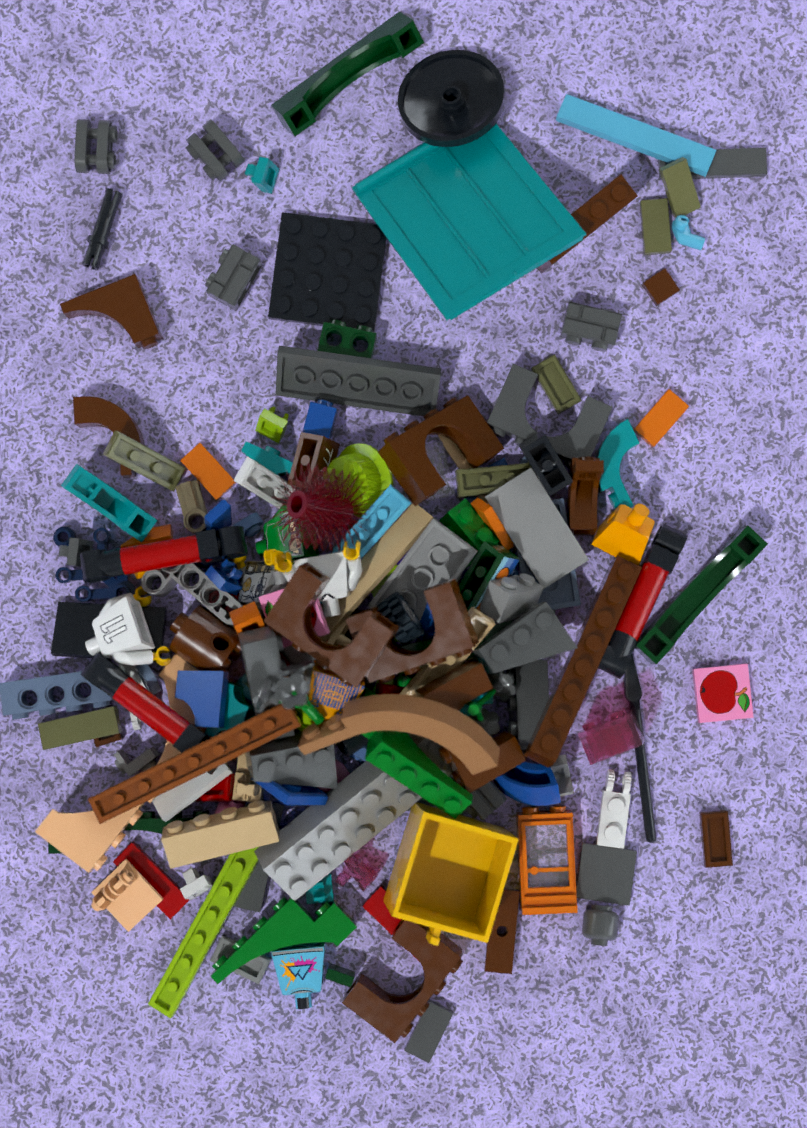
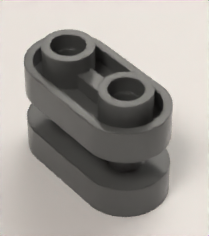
(199, 149)
(104, 158)

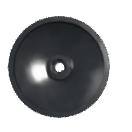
(451, 98)

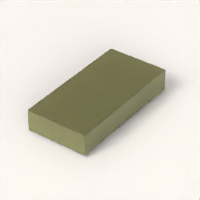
(679, 187)
(655, 226)
(556, 384)

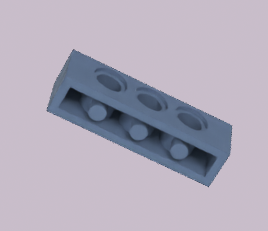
(14, 695)

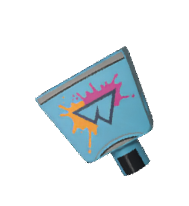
(300, 971)

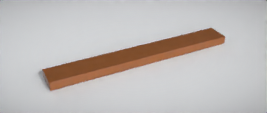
(193, 762)

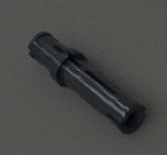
(102, 228)

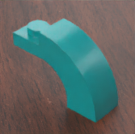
(612, 451)

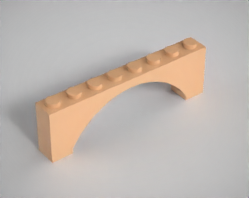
(80, 834)

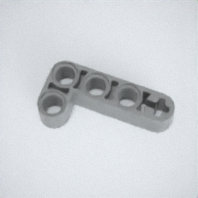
(200, 591)

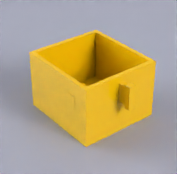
(450, 873)

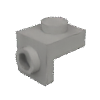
(142, 762)
(562, 774)

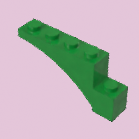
(405, 762)
(286, 927)

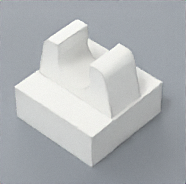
(196, 884)

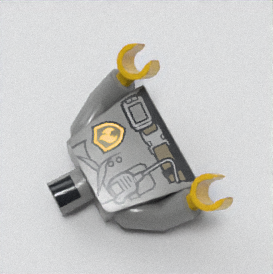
(260, 577)

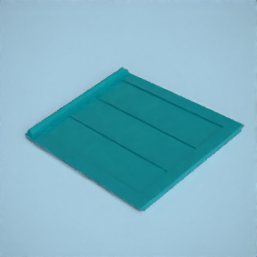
(467, 218)

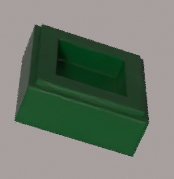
(340, 975)

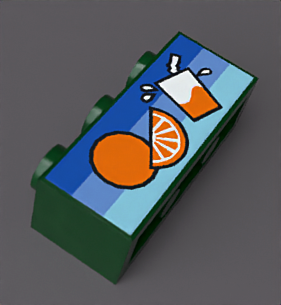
(490, 563)

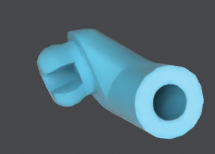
(683, 234)

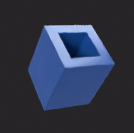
(320, 418)

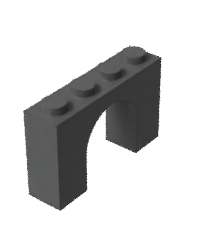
(510, 419)

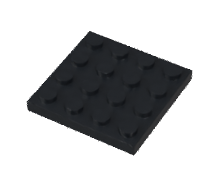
(327, 271)

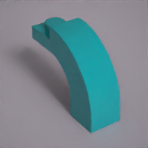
(109, 502)

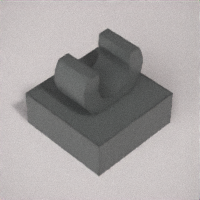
(74, 549)

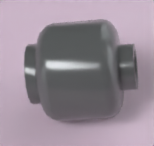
(600, 925)

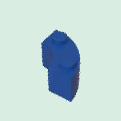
(530, 784)

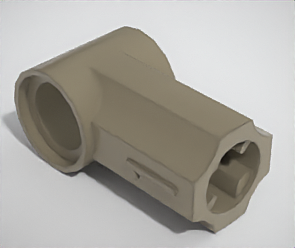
(191, 503)

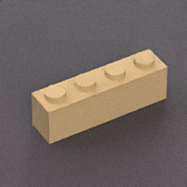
(220, 833)

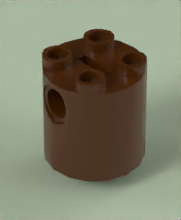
(205, 640)

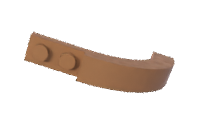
(409, 715)

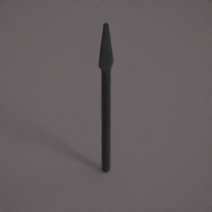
(633, 694)

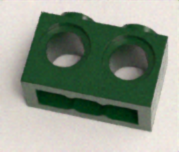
(349, 337)

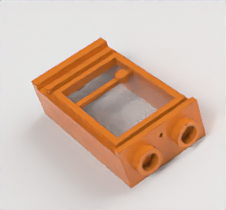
(546, 861)

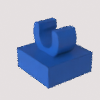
(224, 578)

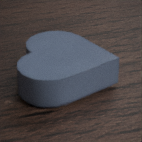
(148, 678)

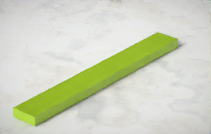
(203, 932)

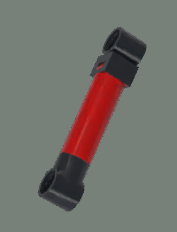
(203, 547)
(655, 569)
(143, 704)

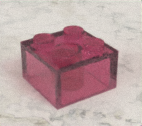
(611, 736)

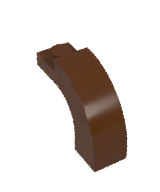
(102, 413)
(584, 495)

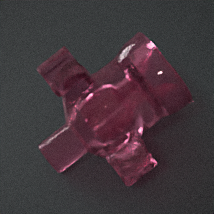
(360, 870)

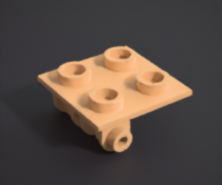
(126, 895)

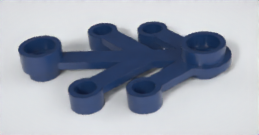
(75, 575)

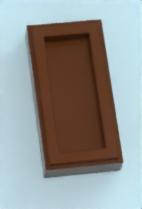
(716, 838)

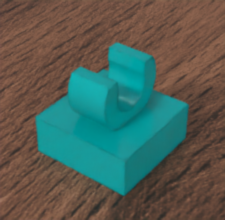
(263, 175)
(321, 891)

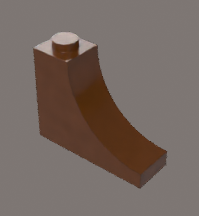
(122, 303)

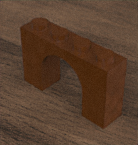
(598, 211)
(458, 422)
(292, 619)
(452, 634)
(455, 690)
(394, 1013)

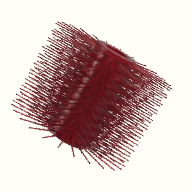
(320, 508)

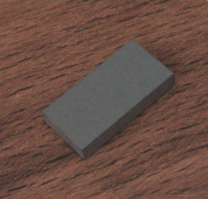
(428, 1031)

